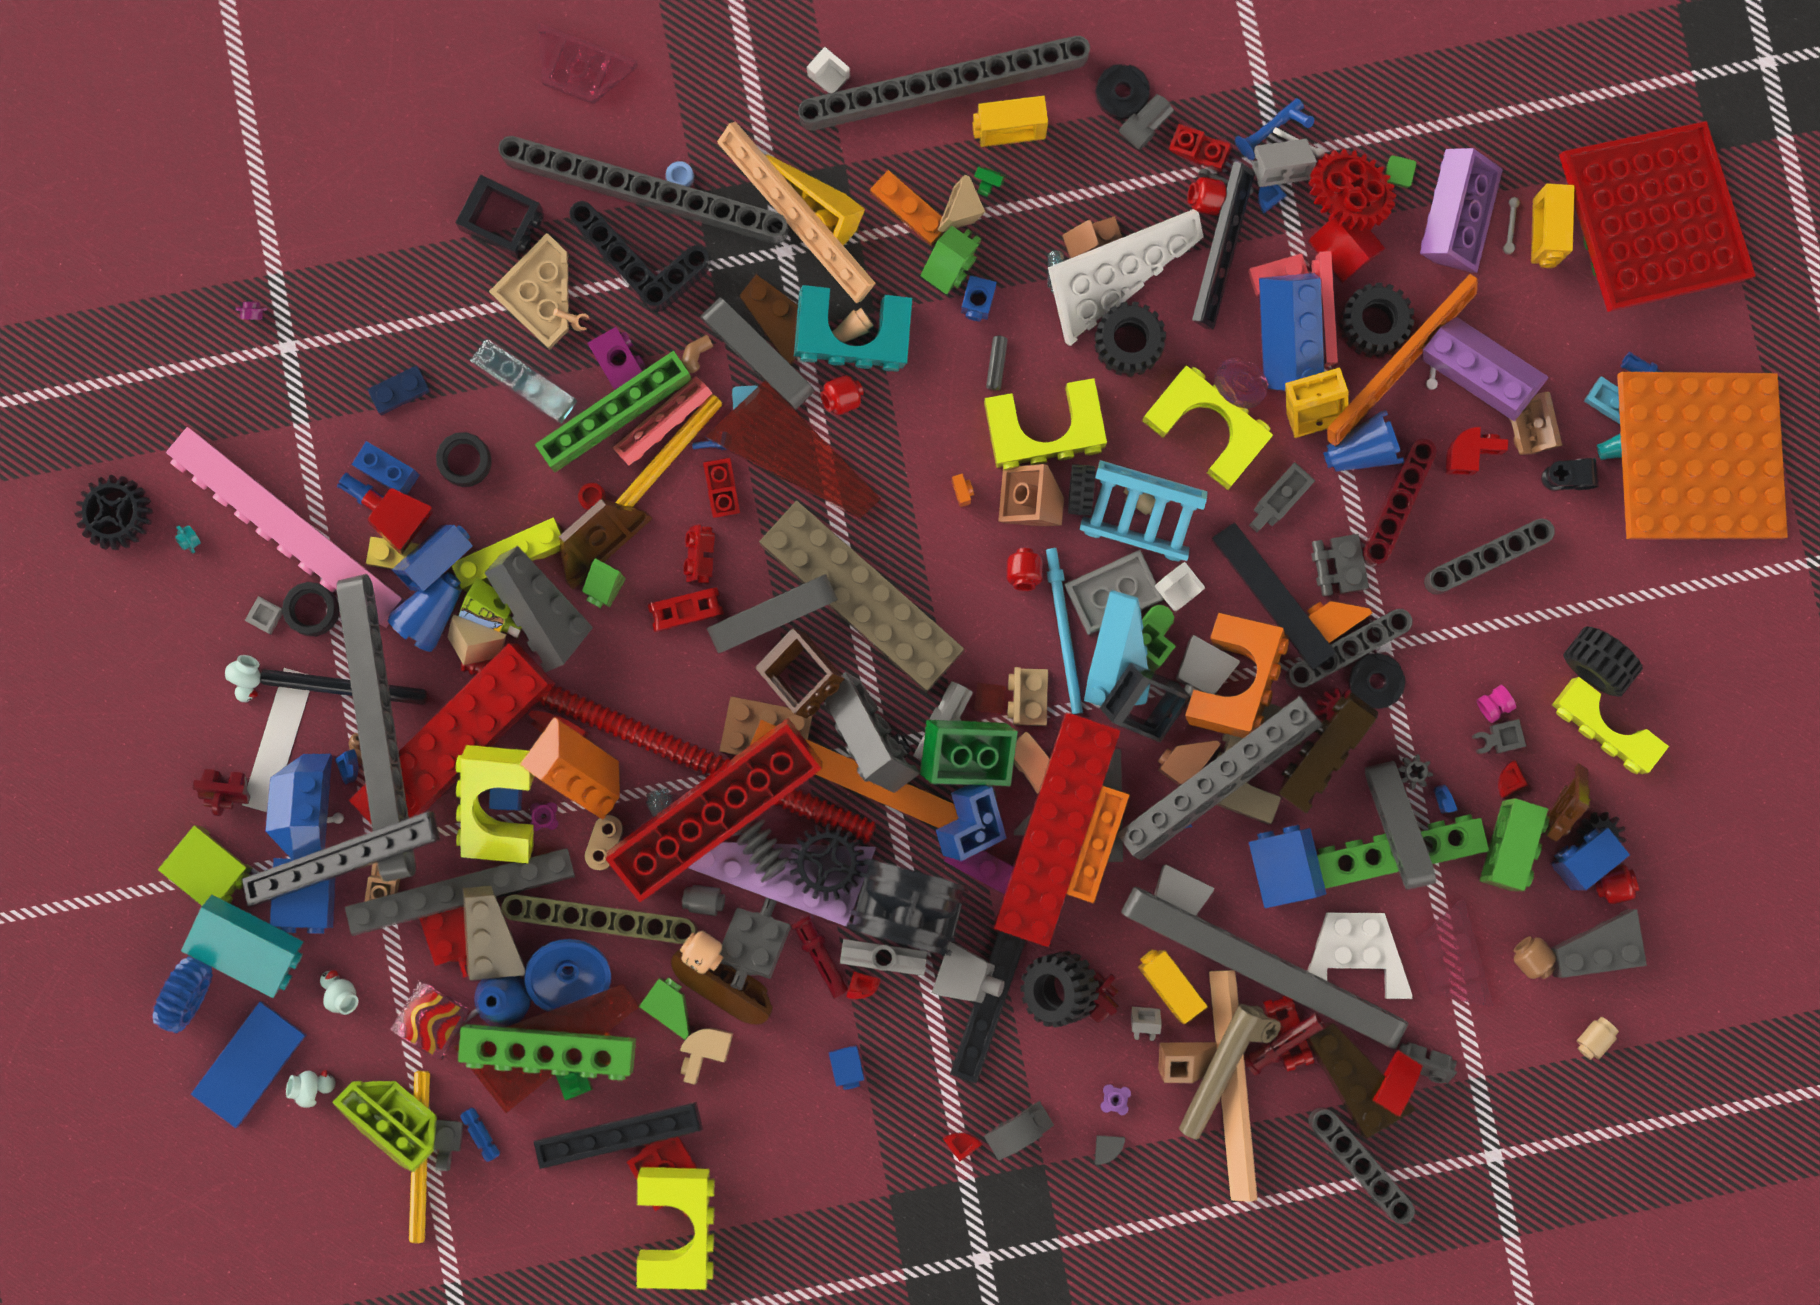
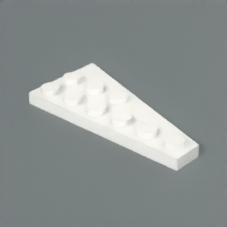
(1114, 272)

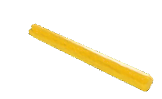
(670, 451)
(419, 1176)

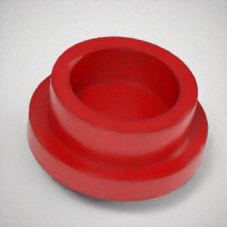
(590, 495)

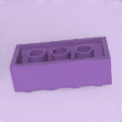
(1461, 209)
(1483, 367)

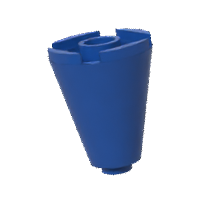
(1365, 446)
(427, 612)
(511, 998)

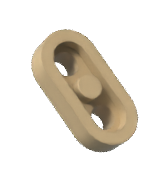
(601, 842)

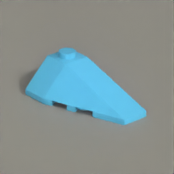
(1117, 646)

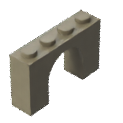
(1248, 799)

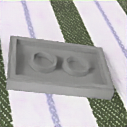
(1125, 575)

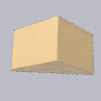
(963, 206)
(474, 641)

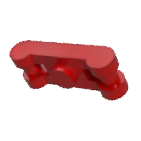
(685, 609)
(1287, 1004)

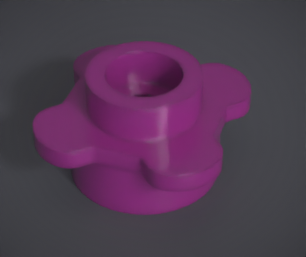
(251, 310)
(550, 821)

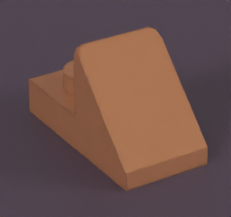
(1091, 236)

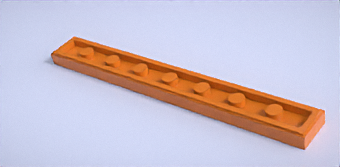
(1401, 361)
(906, 800)

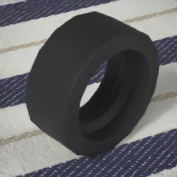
(463, 438)
(289, 609)

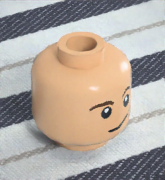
(701, 952)

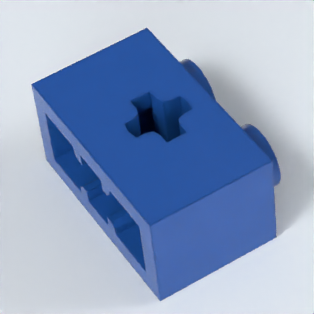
(385, 468)

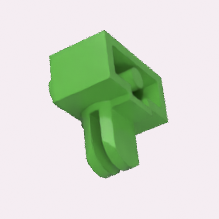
(950, 259)
(1155, 625)

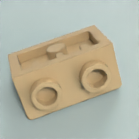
(1029, 696)

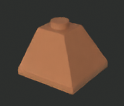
(1030, 497)

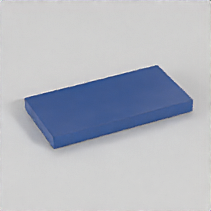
(248, 1064)

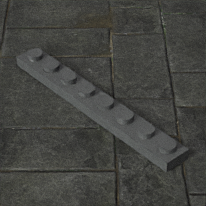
(449, 893)

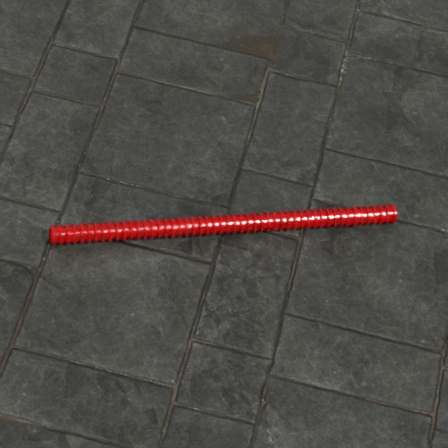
(687, 754)

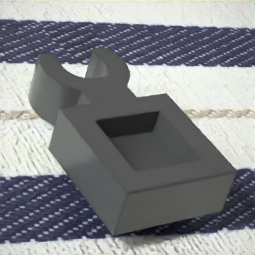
(1503, 736)

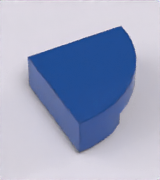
(1270, 196)
(348, 766)
(1444, 799)

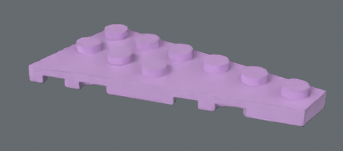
(732, 866)

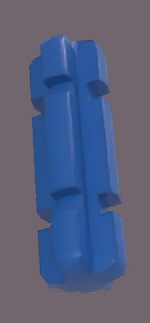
(480, 1134)

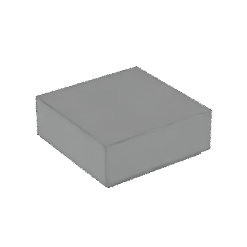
(264, 615)

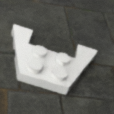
(1360, 942)

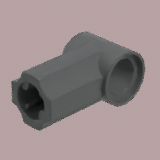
(1142, 127)

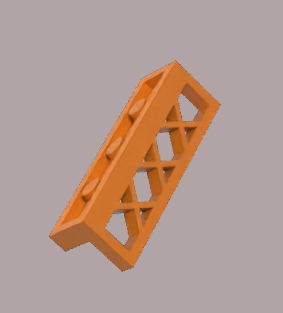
(1097, 844)

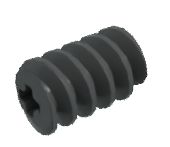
(761, 849)

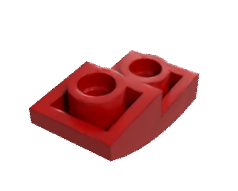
(1200, 149)
(721, 487)
(543, 719)
(1398, 1083)

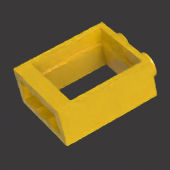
(1011, 121)
(1552, 225)
(1307, 408)
(1171, 985)

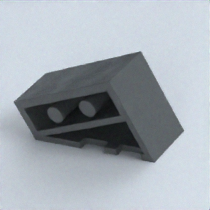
(1604, 948)

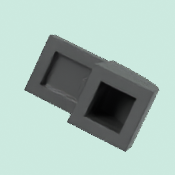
(1019, 1131)

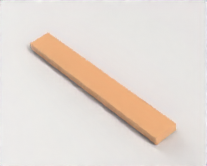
(796, 212)
(1234, 1097)

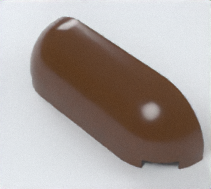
(747, 1005)

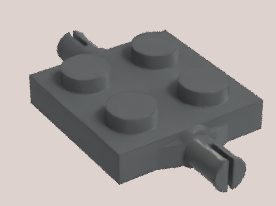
(754, 943)

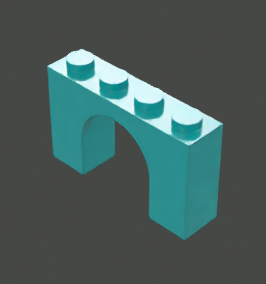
(816, 340)

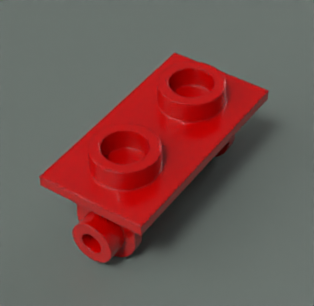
(696, 566)

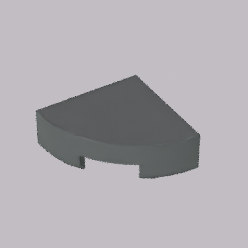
(1107, 1148)

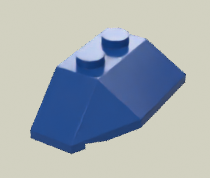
(300, 805)

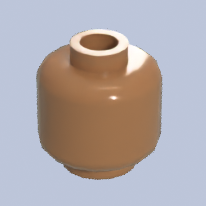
(1535, 958)

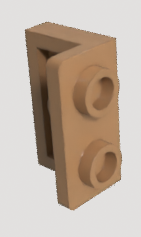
(1536, 426)

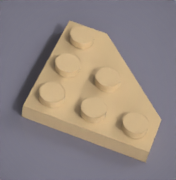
(536, 289)

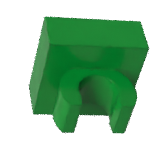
(988, 179)
(573, 1084)

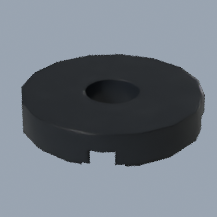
(1118, 106)
(1393, 680)

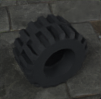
(1388, 301)
(1130, 316)
(1603, 661)
(1077, 984)

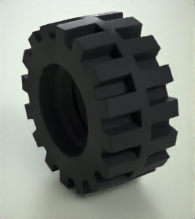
(1081, 489)

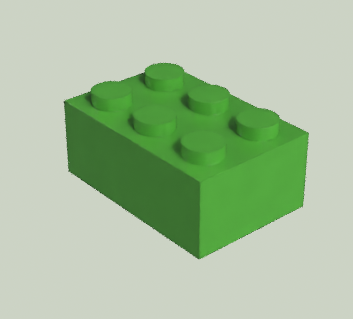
(1514, 845)

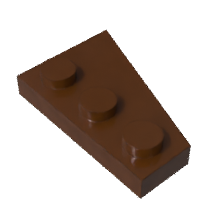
(774, 314)

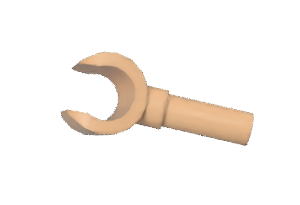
(572, 318)

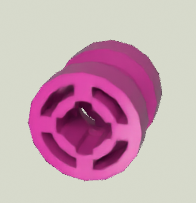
(1496, 703)

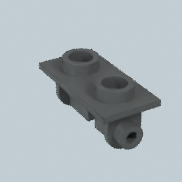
(1438, 1067)

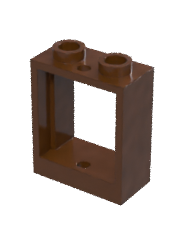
(780, 658)

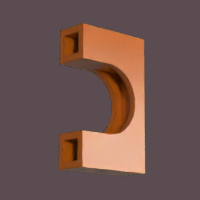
(1243, 712)

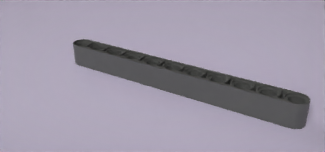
(953, 73)
(633, 180)
(374, 715)
(1264, 967)

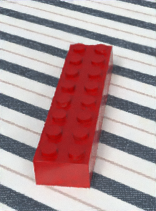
(472, 717)
(714, 810)
(1056, 829)

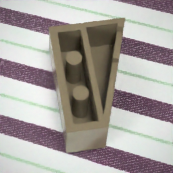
(488, 938)

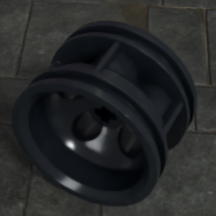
(908, 907)

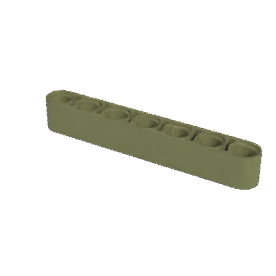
(586, 914)

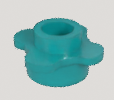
(187, 538)

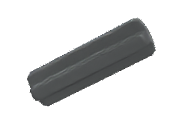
(996, 363)

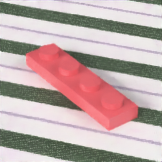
(1323, 268)
(662, 420)

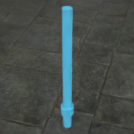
(1055, 577)

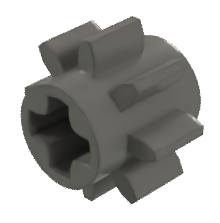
(1422, 774)

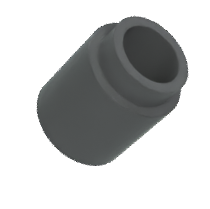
(703, 900)

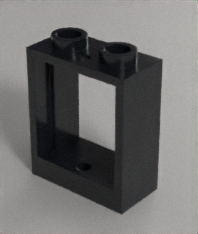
(475, 204)
(1129, 690)

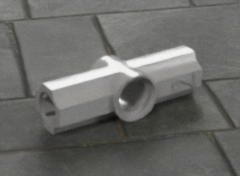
(950, 709)
(864, 955)

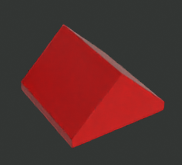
(1348, 247)

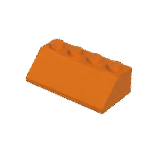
(575, 768)

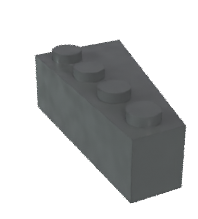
(538, 607)
(868, 736)

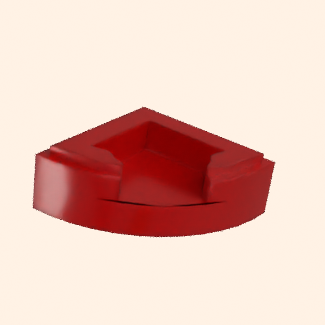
(1511, 779)
(862, 986)
(962, 1144)

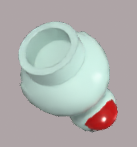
(245, 675)
(339, 994)
(305, 1087)

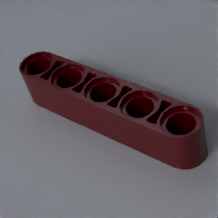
(1408, 493)

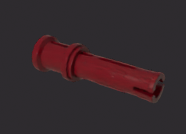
(813, 943)
(1273, 1053)

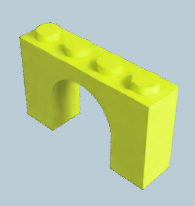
(1191, 392)
(1014, 447)
(479, 833)
(689, 1192)

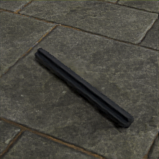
(335, 685)

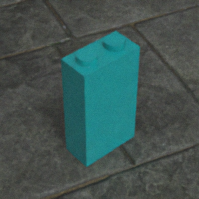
(243, 946)

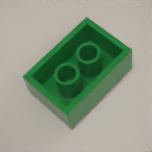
(968, 753)

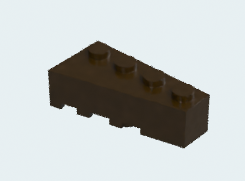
(1327, 751)
(1353, 1079)

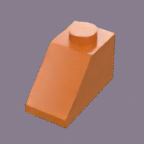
(1336, 618)

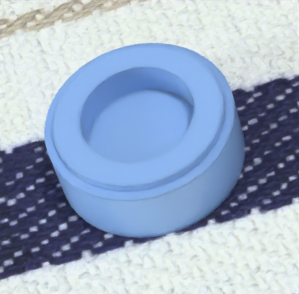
(680, 173)

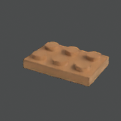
(744, 717)

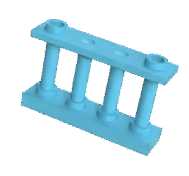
(1163, 492)

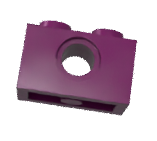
(607, 347)

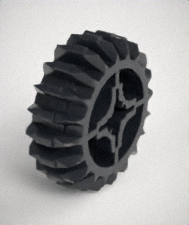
(93, 525)
(804, 854)

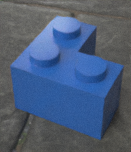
(977, 823)
(1591, 860)

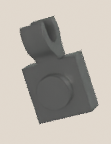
(447, 1139)

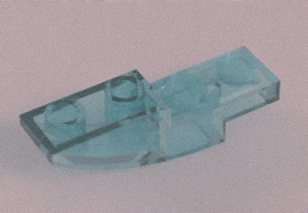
(523, 381)

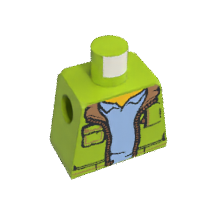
(486, 608)

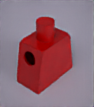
(396, 517)

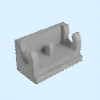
(1283, 162)

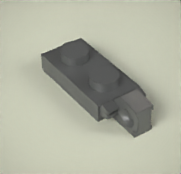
(1281, 497)

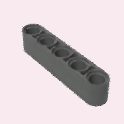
(757, 353)
(1498, 547)
(772, 613)
(1360, 643)
(1400, 825)
(1371, 1175)

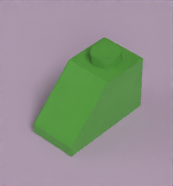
(602, 584)
(668, 1006)

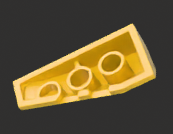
(829, 204)

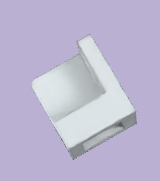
(828, 71)
(1179, 586)

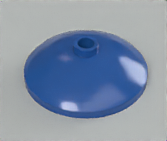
(555, 986)

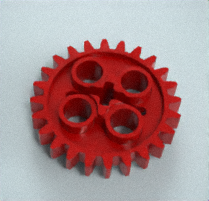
(1352, 189)

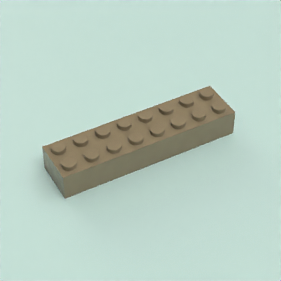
(863, 596)

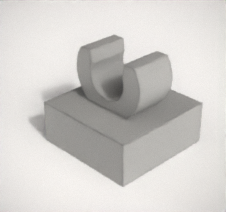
(1146, 1021)

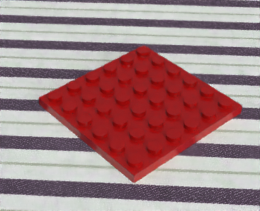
(1657, 216)

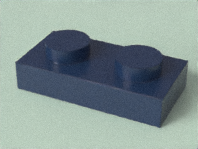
(398, 390)

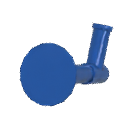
(1291, 111)

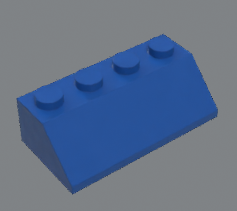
(1291, 328)

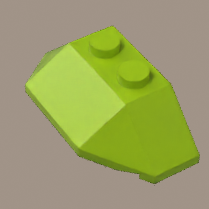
(390, 1120)

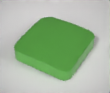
(1401, 171)

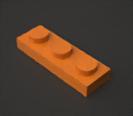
(908, 207)

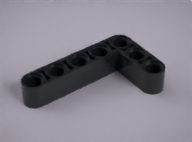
(633, 263)

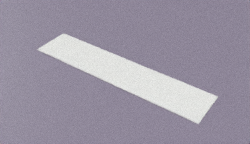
(276, 742)

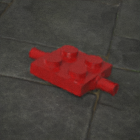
(446, 937)
(662, 1154)

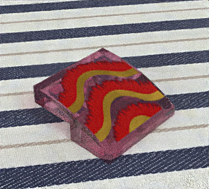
(430, 1020)

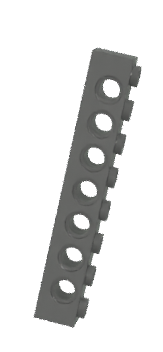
(1219, 779)

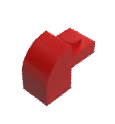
(1465, 451)

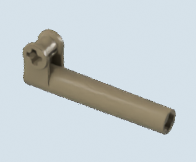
(1246, 1025)

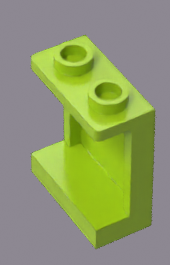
(204, 867)

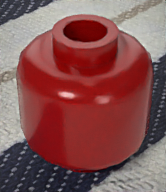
(1207, 195)
(841, 395)
(1024, 569)
(1618, 885)

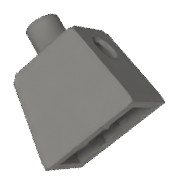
(1204, 667)
(1182, 890)
(966, 976)

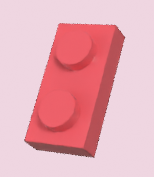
(1287, 266)

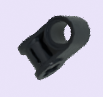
(1575, 475)

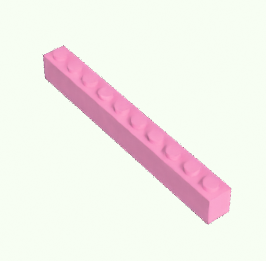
(273, 518)

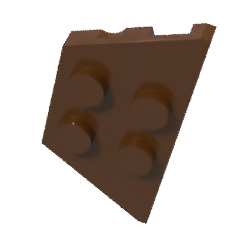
(598, 536)
(1570, 804)

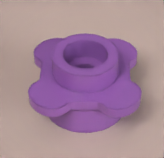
(1122, 1095)

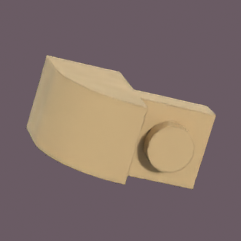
(704, 1043)

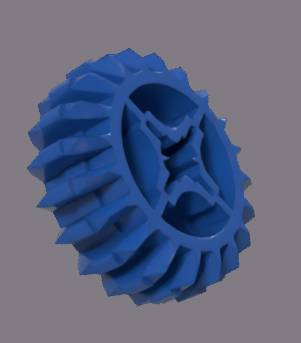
(182, 995)

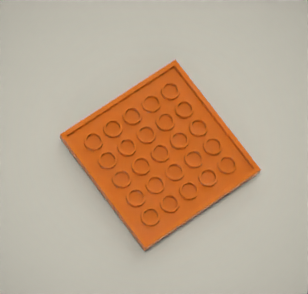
(1702, 455)

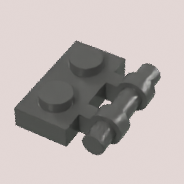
(1348, 565)

